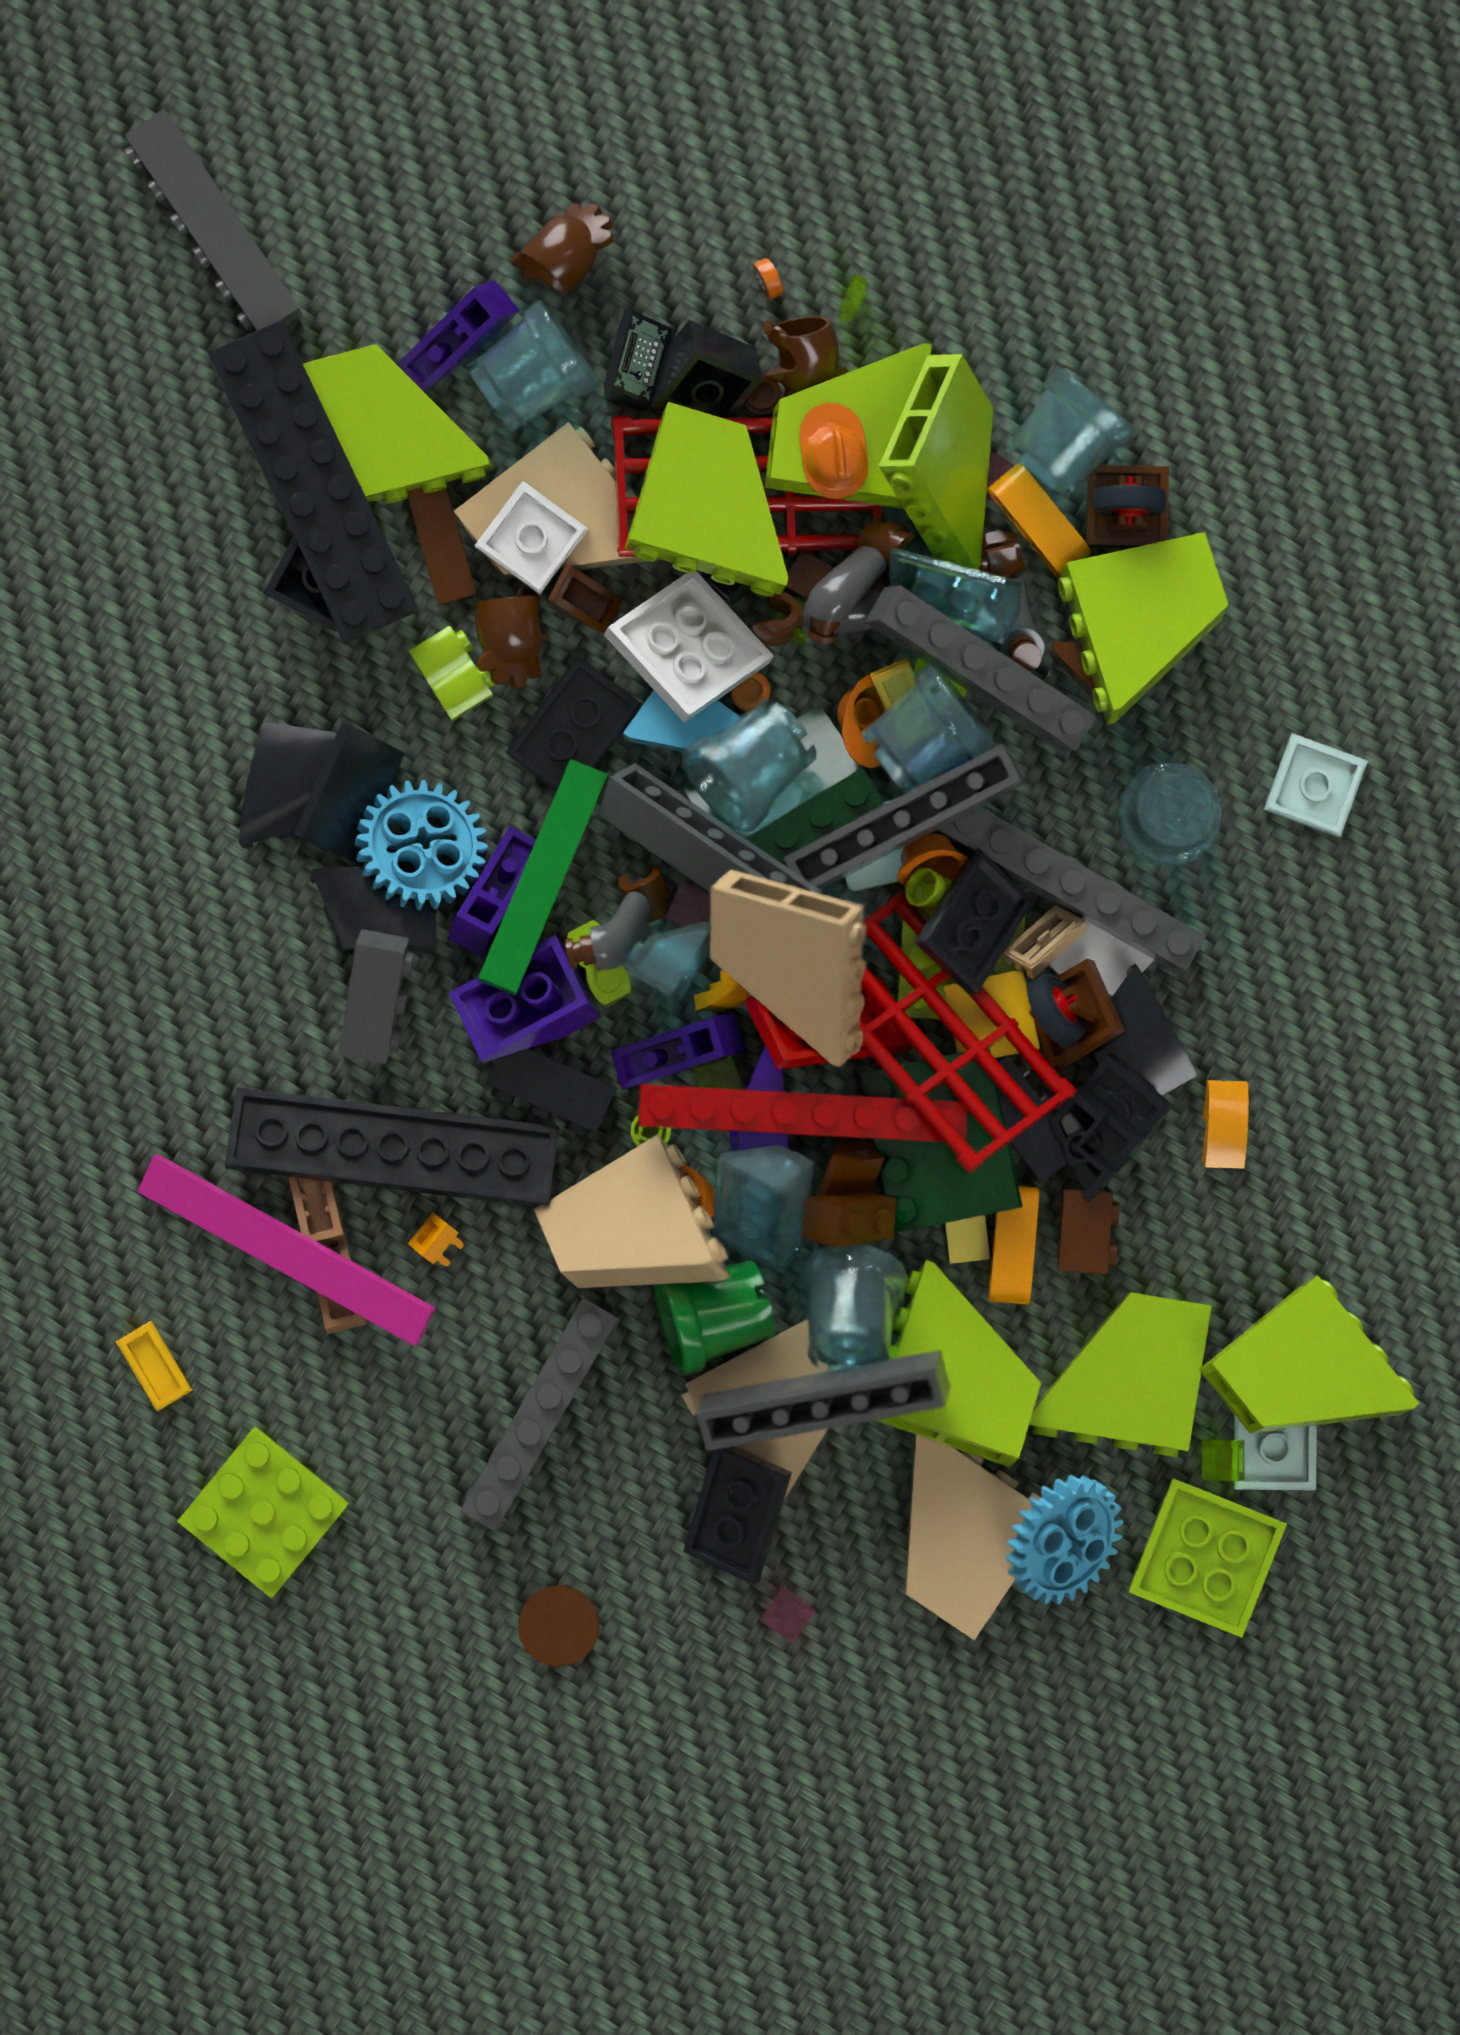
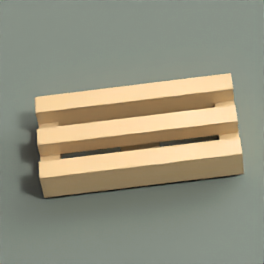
(1049, 944)

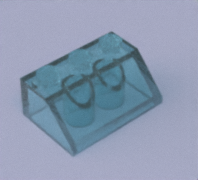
(969, 597)
(670, 961)
(762, 1203)

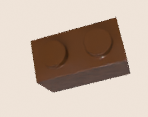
(848, 1218)
(1085, 1233)

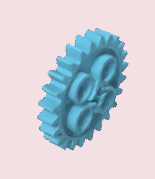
(411, 812)
(1064, 1539)

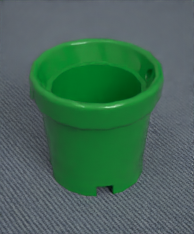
(713, 1316)

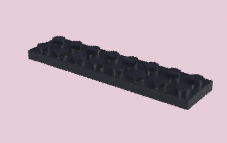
(313, 482)
(392, 1147)

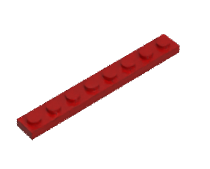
(792, 1113)

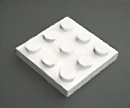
(688, 645)

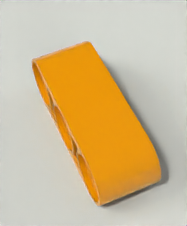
(1038, 519)
(1014, 1250)

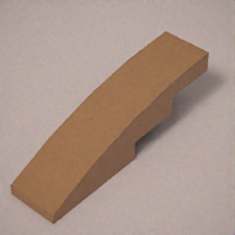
(322, 1222)

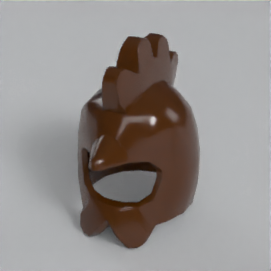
(565, 247)
(806, 353)
(510, 637)

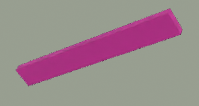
(286, 1250)

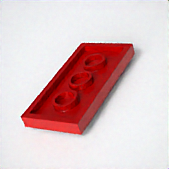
(790, 1050)

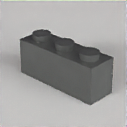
(375, 997)

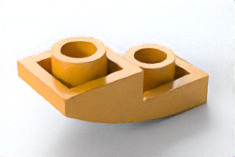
(721, 996)
(1226, 1124)

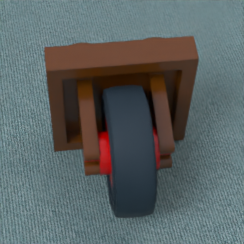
(1127, 506)
(1072, 1013)

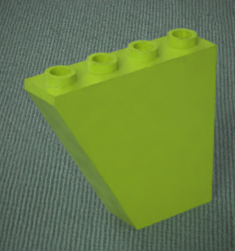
(875, 396)
(392, 427)
(942, 459)
(707, 504)
(1140, 614)
(1307, 1367)
(1132, 1378)
(989, 1384)

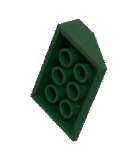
(817, 801)
(926, 1176)

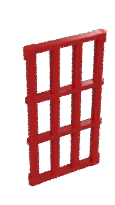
(787, 503)
(976, 1049)

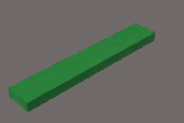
(542, 877)

